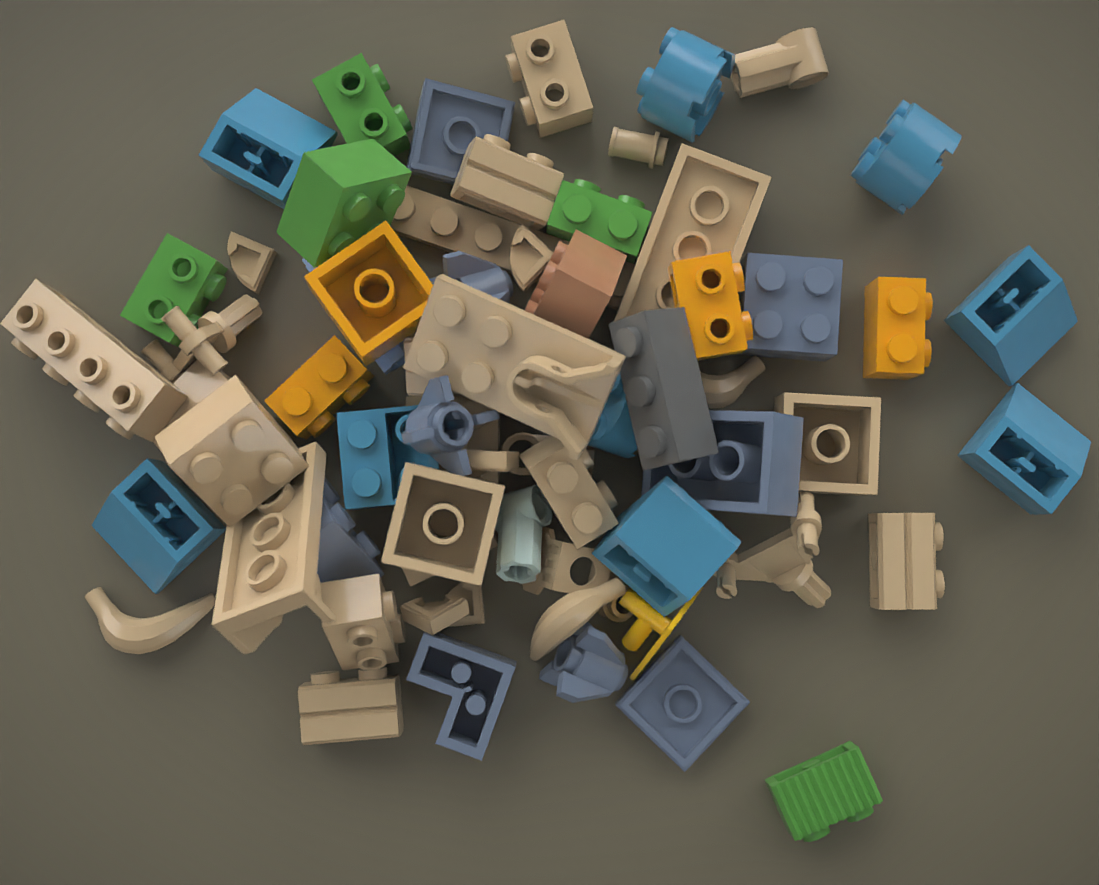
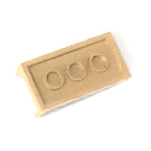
(702, 212)
(514, 362)
(273, 560)

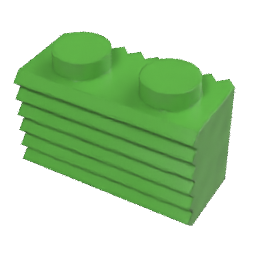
(824, 792)

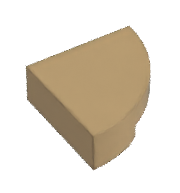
(527, 257)
(249, 261)
(493, 460)
(474, 597)
(436, 615)

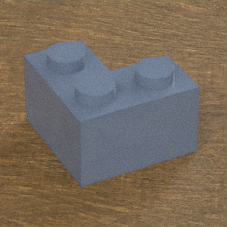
(341, 550)
(473, 679)

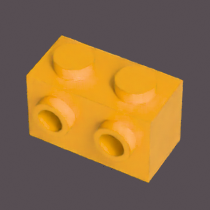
(709, 293)
(896, 328)
(320, 389)

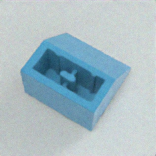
(262, 145)
(1015, 315)
(1028, 452)
(375, 455)
(156, 523)
(666, 546)

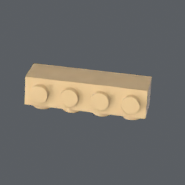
(93, 361)

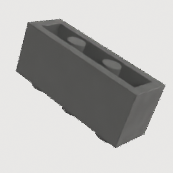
(663, 387)

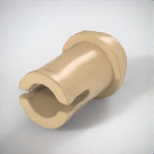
(638, 146)

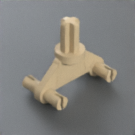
(213, 334)
(782, 559)

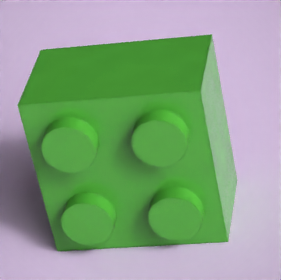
(341, 197)

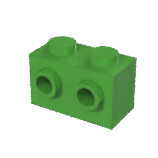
(360, 107)
(612, 221)
(175, 278)

